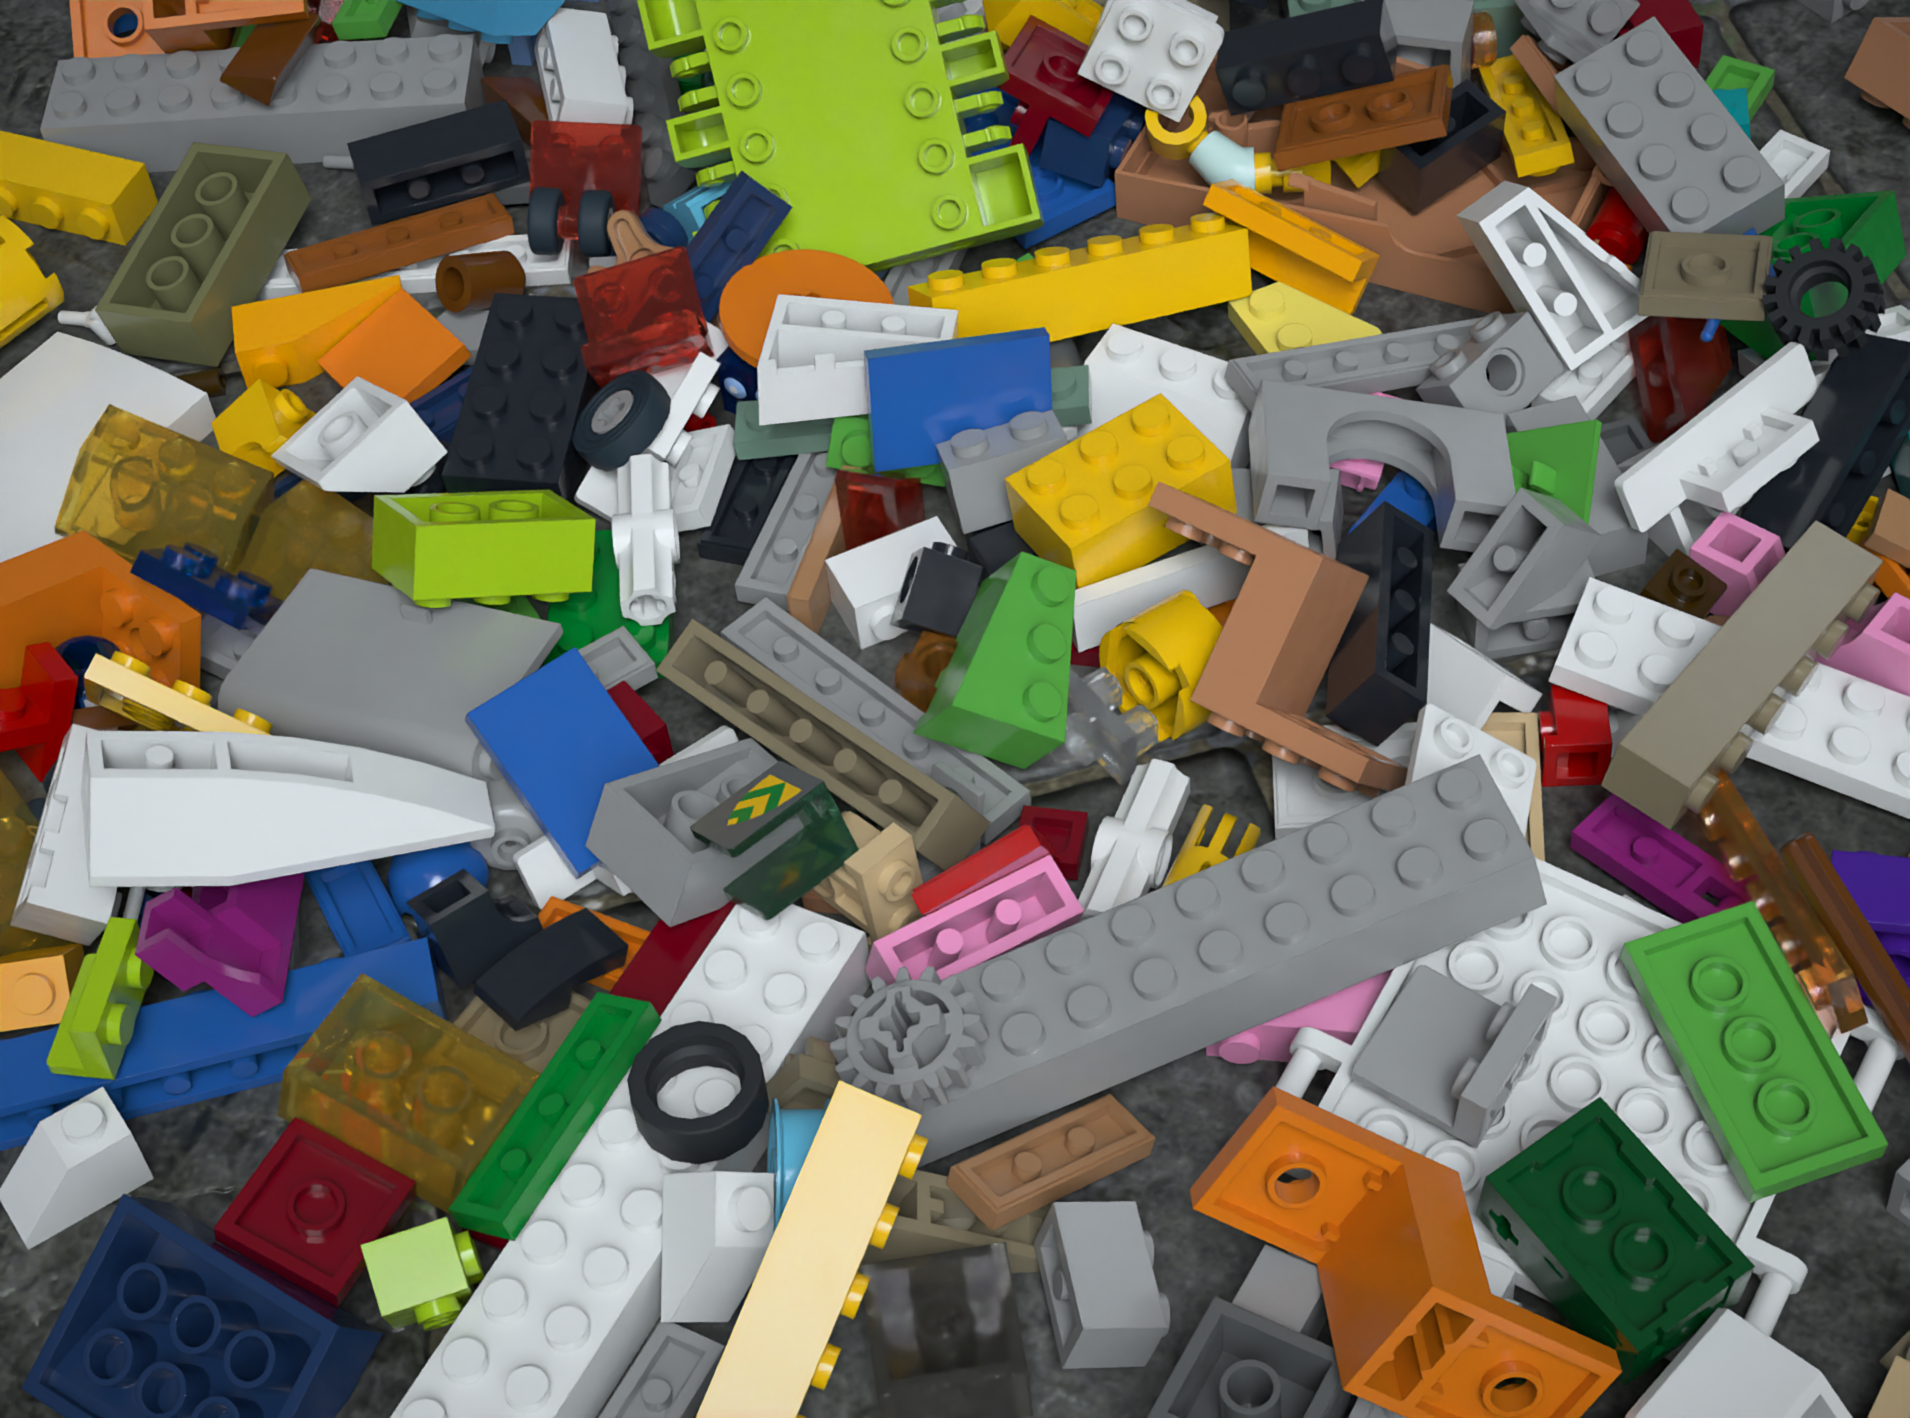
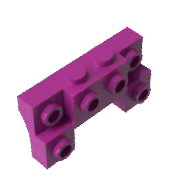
(225, 937)

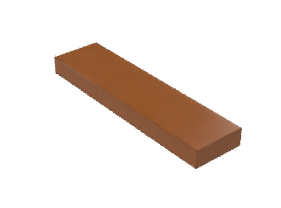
(399, 243)

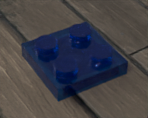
(195, 578)

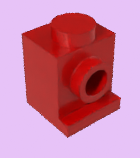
(1574, 739)

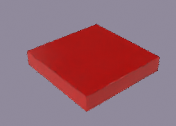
(983, 868)

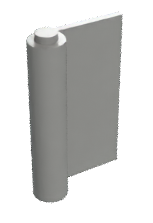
(383, 674)

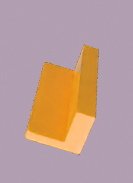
(1295, 247)

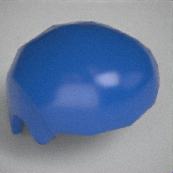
(421, 870)

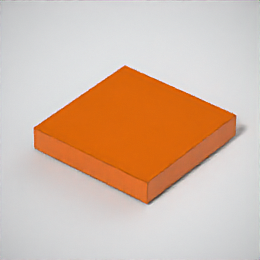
(397, 350)

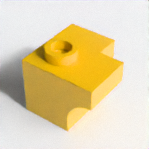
(260, 424)

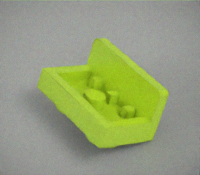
(102, 1006)

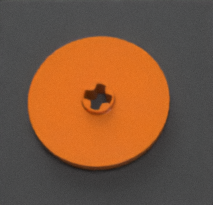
(753, 292)

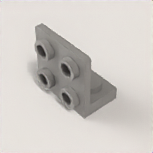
(1574, 26)
(1453, 1052)

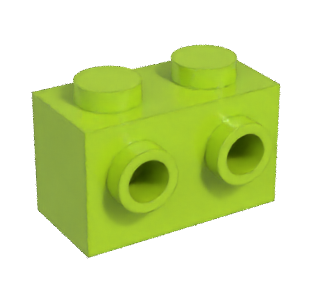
(423, 1274)

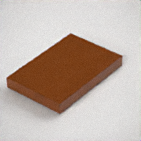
(1365, 118)

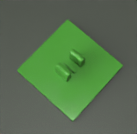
(1558, 462)

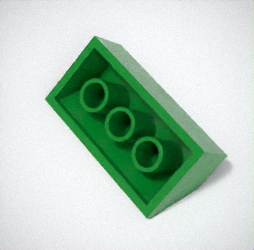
(1856, 218)

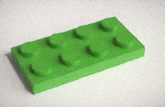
(1752, 1051)

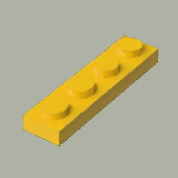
(1531, 127)

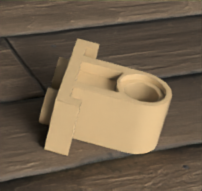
(876, 880)

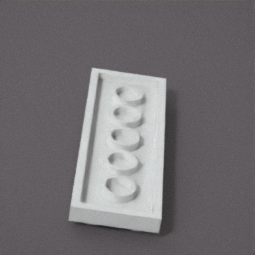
(1832, 734)

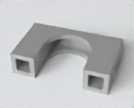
(1448, 449)

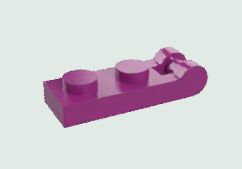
(1655, 861)

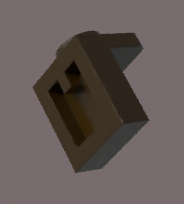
(1685, 586)

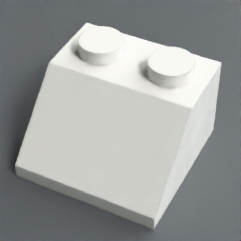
(363, 443)

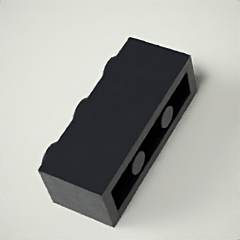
(1307, 56)
(439, 162)

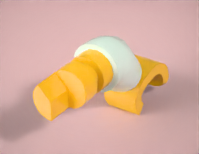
(1221, 158)

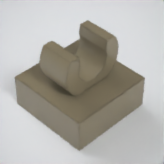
(805, 1077)

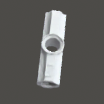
(645, 540)
(1137, 843)

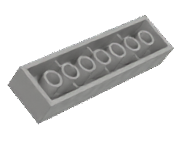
(337, 94)

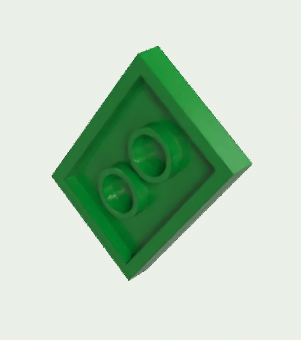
(597, 613)

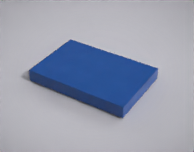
(950, 386)
(558, 747)

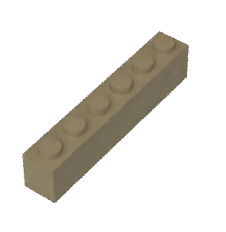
(1743, 675)
(823, 745)

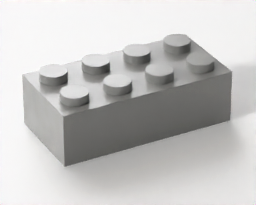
(1667, 138)

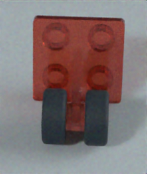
(579, 181)

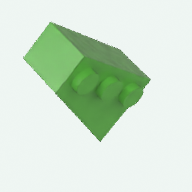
(1010, 666)

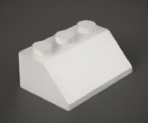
(1135, 367)

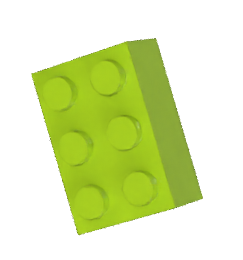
(483, 546)

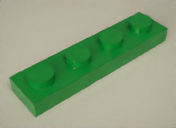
(554, 1116)

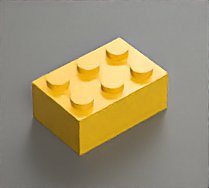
(1093, 495)

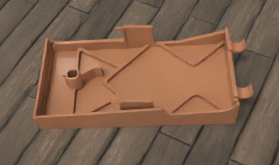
(1418, 251)

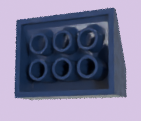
(193, 1331)

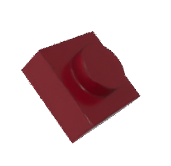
(1066, 832)

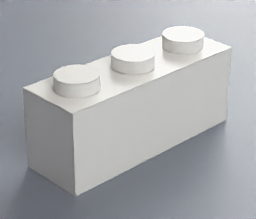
(582, 69)

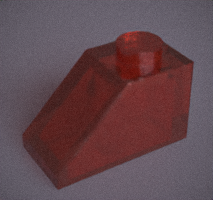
(1676, 370)
(876, 504)

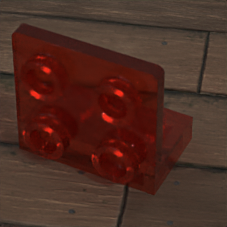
(642, 316)

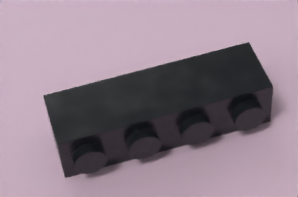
(1860, 426)
(1384, 653)

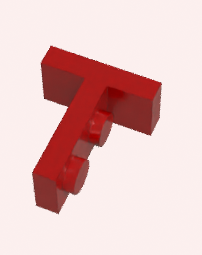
(39, 710)

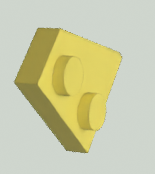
(1286, 319)

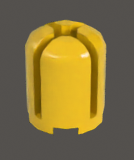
(23, 288)

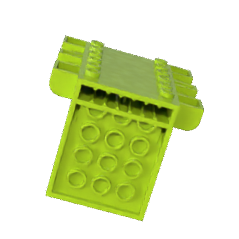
(849, 121)

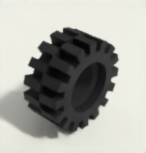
(1817, 267)

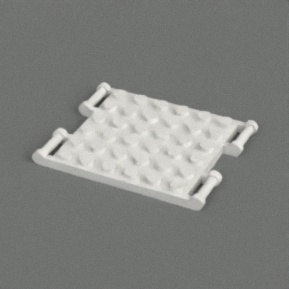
(1594, 1048)

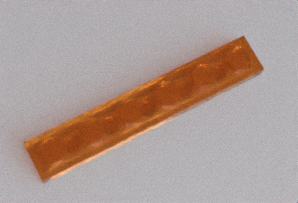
(1797, 929)

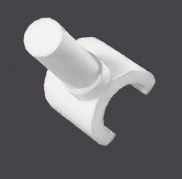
(88, 319)

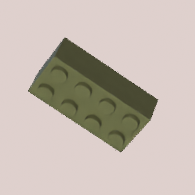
(203, 253)

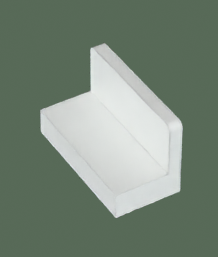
(1470, 682)

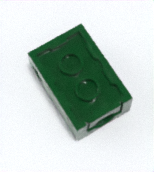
(1613, 1238)

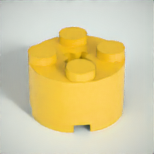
(1162, 659)

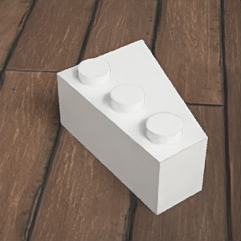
(1553, 271)
(817, 349)
(55, 885)

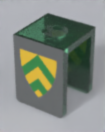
(795, 864)

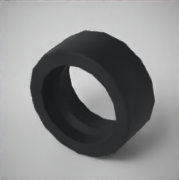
(687, 1048)

